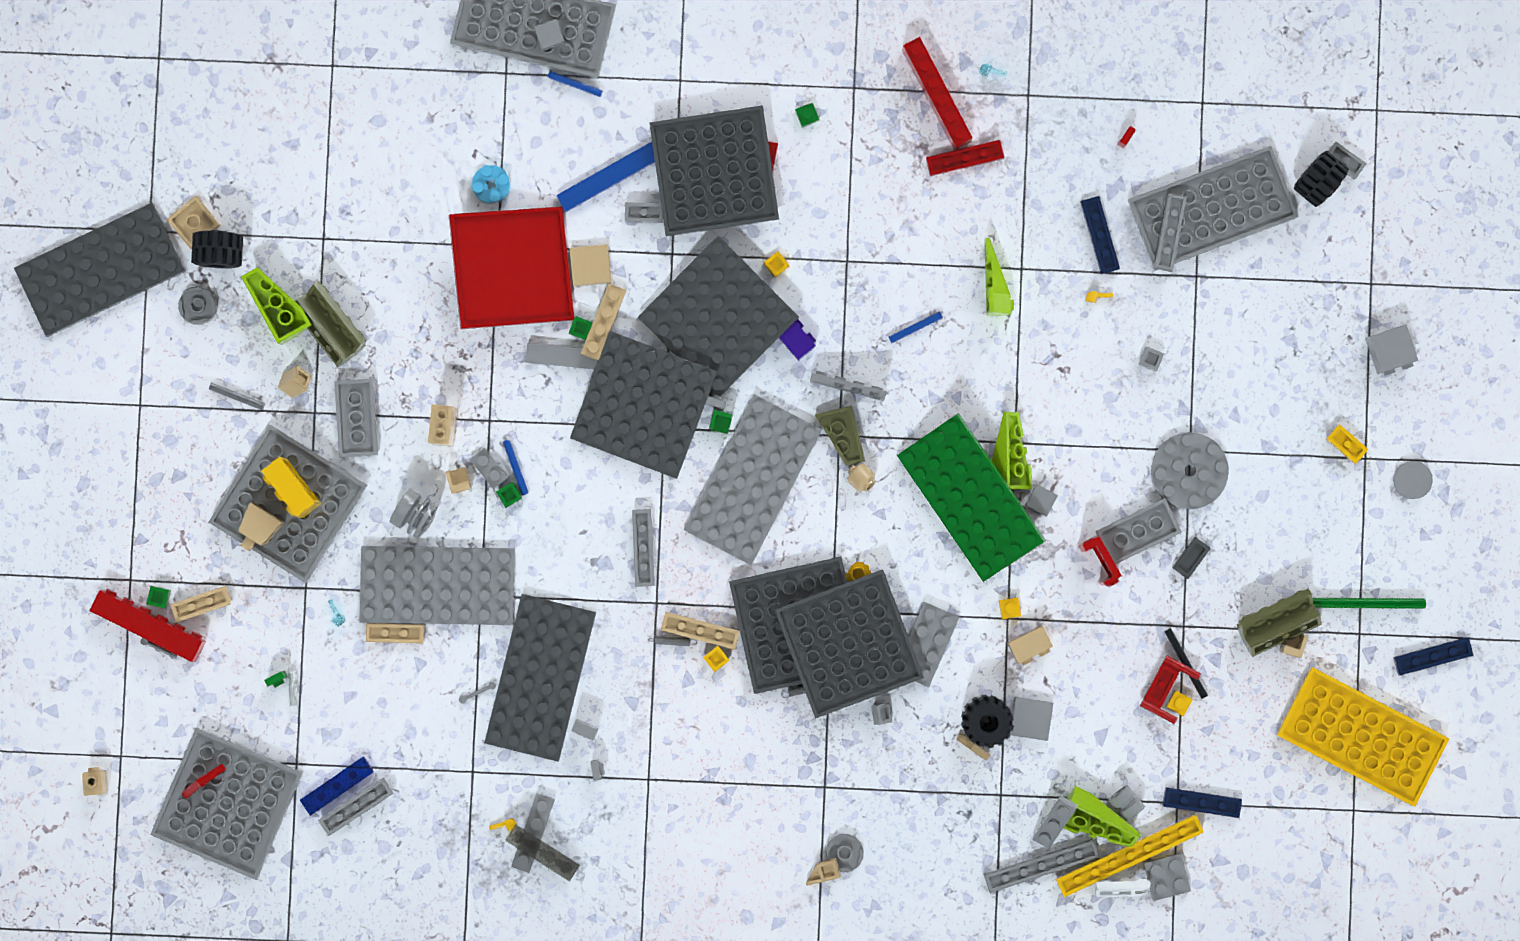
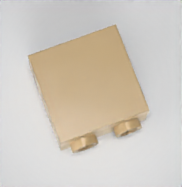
(442, 425)

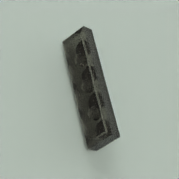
(542, 852)

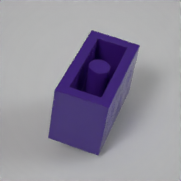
(797, 340)

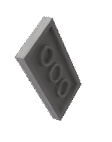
(356, 418)
(1139, 531)
(930, 638)

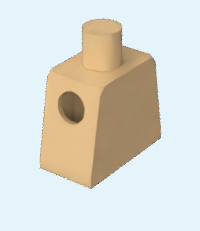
(258, 526)

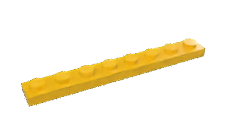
(1128, 856)

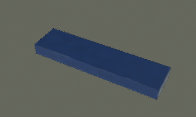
(1100, 235)
(1433, 656)
(1202, 802)

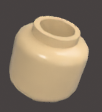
(861, 477)

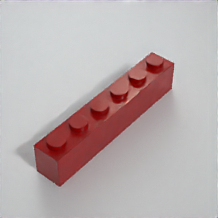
(937, 93)
(148, 626)

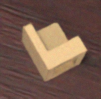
(294, 381)
(458, 480)
(1294, 646)

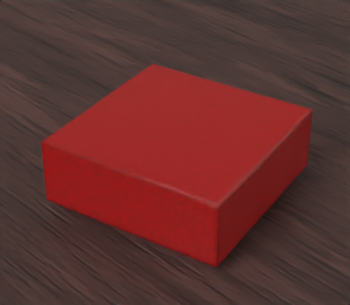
(1126, 137)

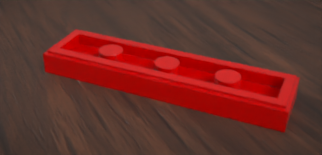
(965, 158)

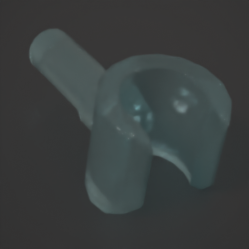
(986, 68)
(338, 619)

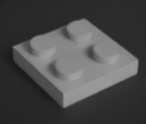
(1167, 877)

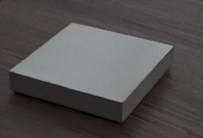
(1032, 718)

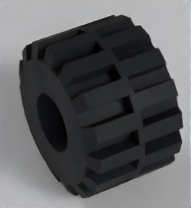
(1321, 179)
(217, 249)
(990, 733)

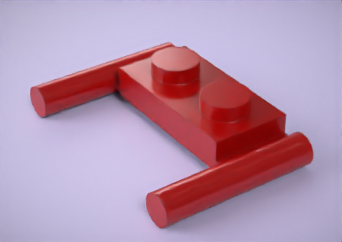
(1162, 685)

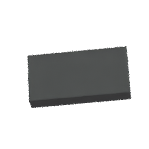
(1191, 558)

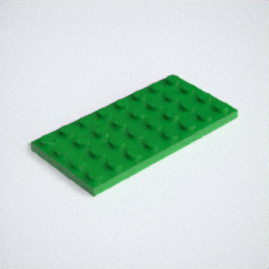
(971, 497)

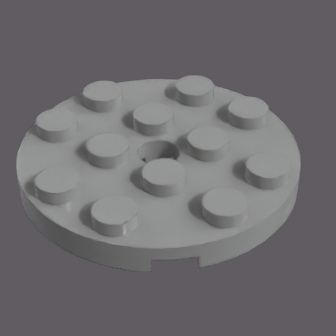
(1209, 476)

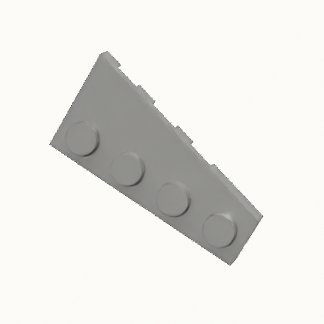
(855, 387)

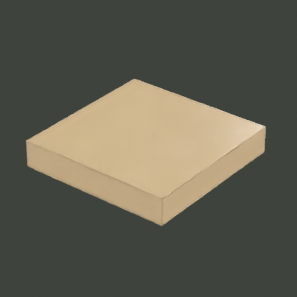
(191, 219)
(590, 265)

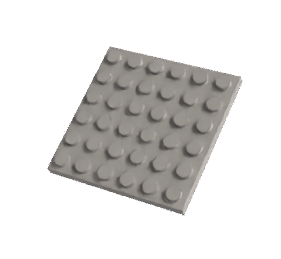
(300, 541)
(235, 813)

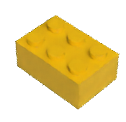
(290, 487)

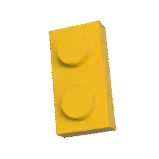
(1347, 444)

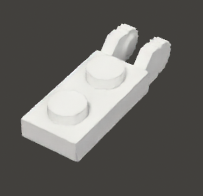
(1123, 888)

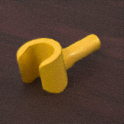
(1092, 296)
(509, 823)

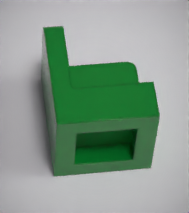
(720, 422)

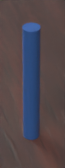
(576, 84)
(915, 327)
(515, 467)

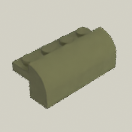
(331, 325)
(1279, 622)

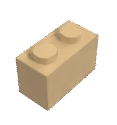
(1030, 645)

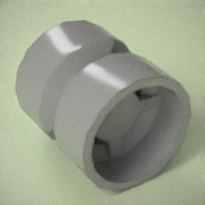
(1126, 802)

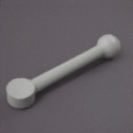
(145, 642)
(463, 699)

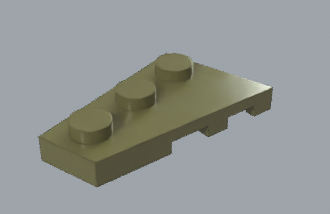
(843, 432)

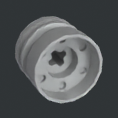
(413, 513)

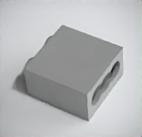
(1392, 350)

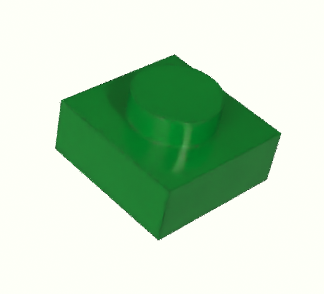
(807, 115)
(580, 328)
(509, 495)
(158, 597)
(277, 679)

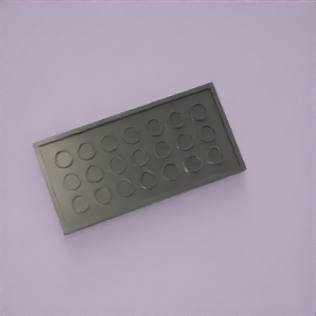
(99, 269)
(540, 677)

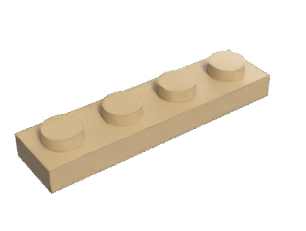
(603, 321)
(700, 630)

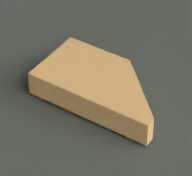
(973, 747)
(824, 871)

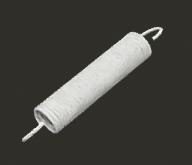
(293, 688)

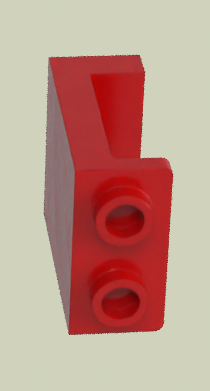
(1105, 559)

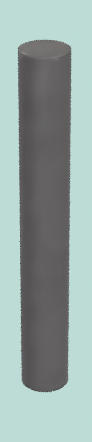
(236, 396)

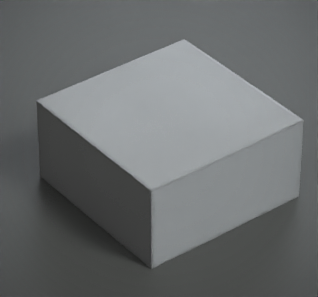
(549, 35)
(1041, 500)
(585, 729)

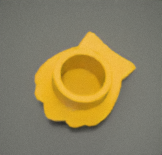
(857, 571)

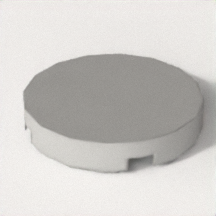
(197, 305)
(1413, 480)
(846, 850)

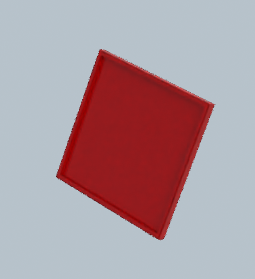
(511, 267)

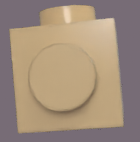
(94, 781)

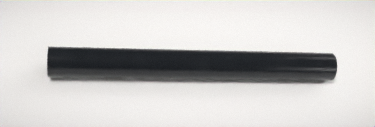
(1183, 658)

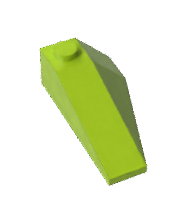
(997, 292)
(278, 309)
(1010, 454)
(1098, 820)

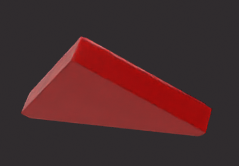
(202, 781)

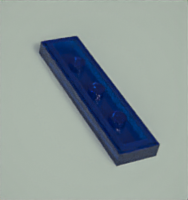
(337, 785)

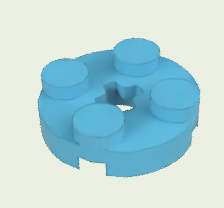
(501, 181)

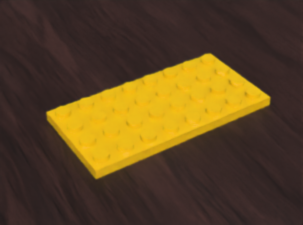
(1362, 736)

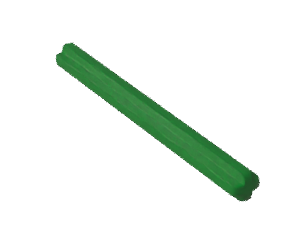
(1388, 603)

